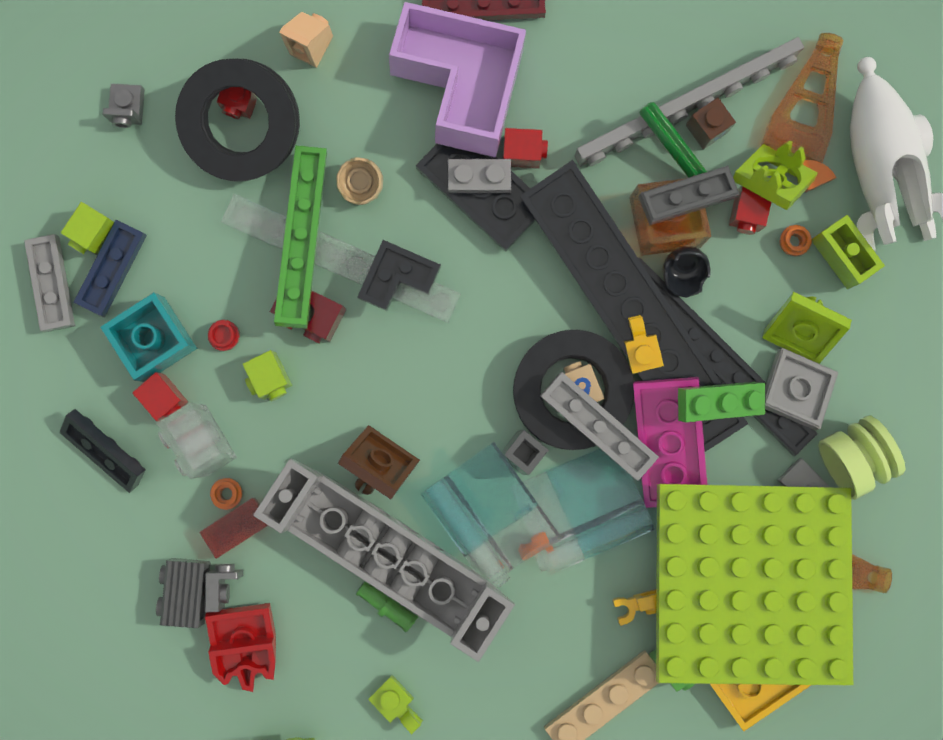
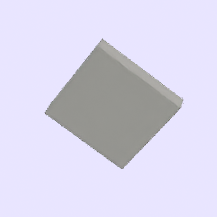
(799, 389)

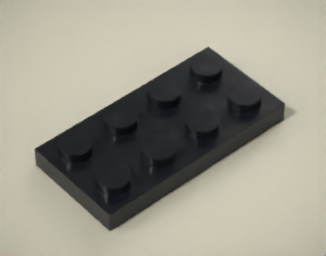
(499, 215)

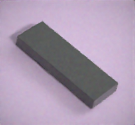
(688, 195)

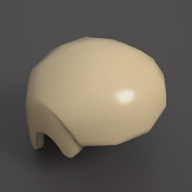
(359, 181)

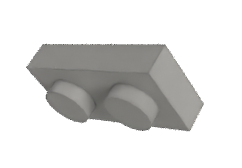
(479, 175)

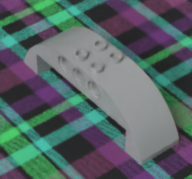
(387, 556)

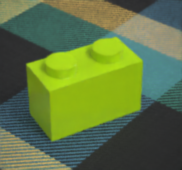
(847, 252)

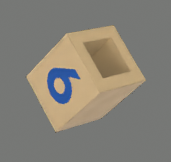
(585, 379)

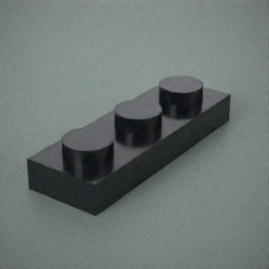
(102, 450)

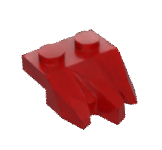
(242, 644)

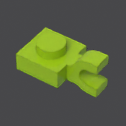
(393, 702)

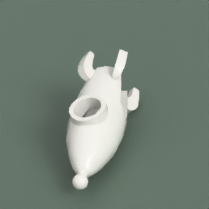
(886, 145)

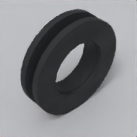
(194, 128)
(558, 347)

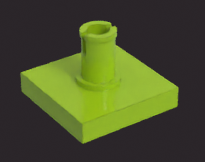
(806, 327)

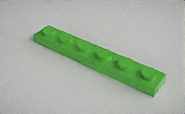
(300, 237)

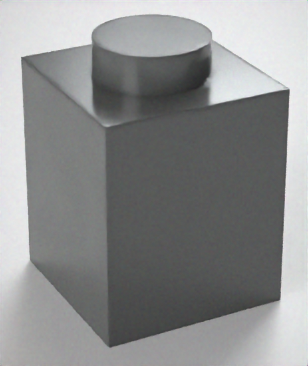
(524, 452)

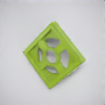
(777, 187)

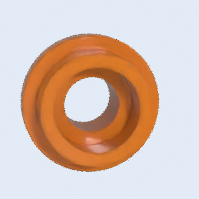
(804, 240)
(216, 493)

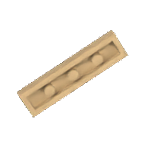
(605, 700)

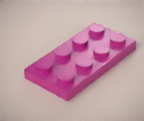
(675, 442)

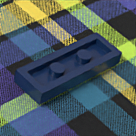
(110, 268)

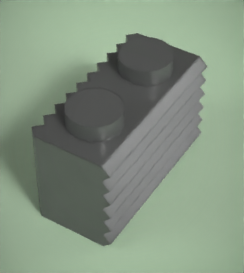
(183, 593)

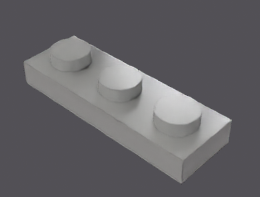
(49, 283)

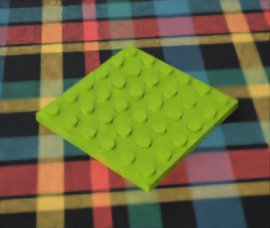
(754, 585)

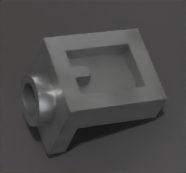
(125, 105)
(216, 590)

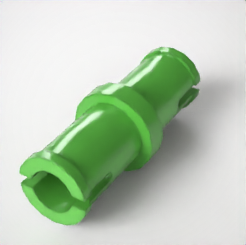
(387, 606)

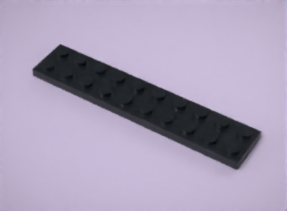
(618, 281)

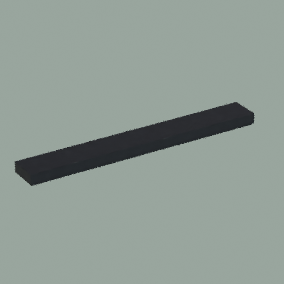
(732, 368)

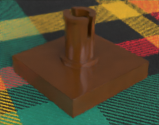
(378, 463)

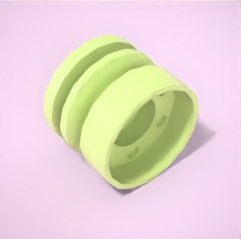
(862, 456)

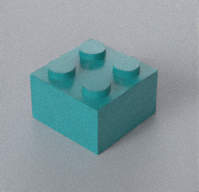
(148, 337)

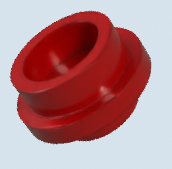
(223, 335)

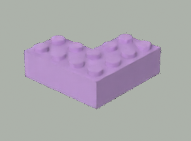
(468, 58)

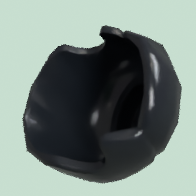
(686, 271)

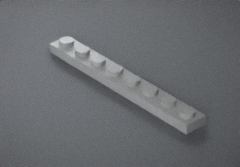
(677, 109)

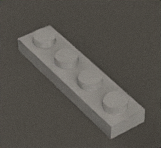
(599, 426)

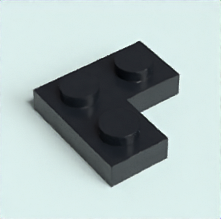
(396, 266)

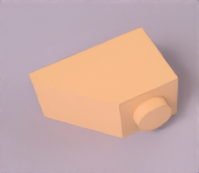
(307, 37)

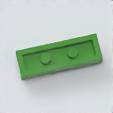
(721, 401)

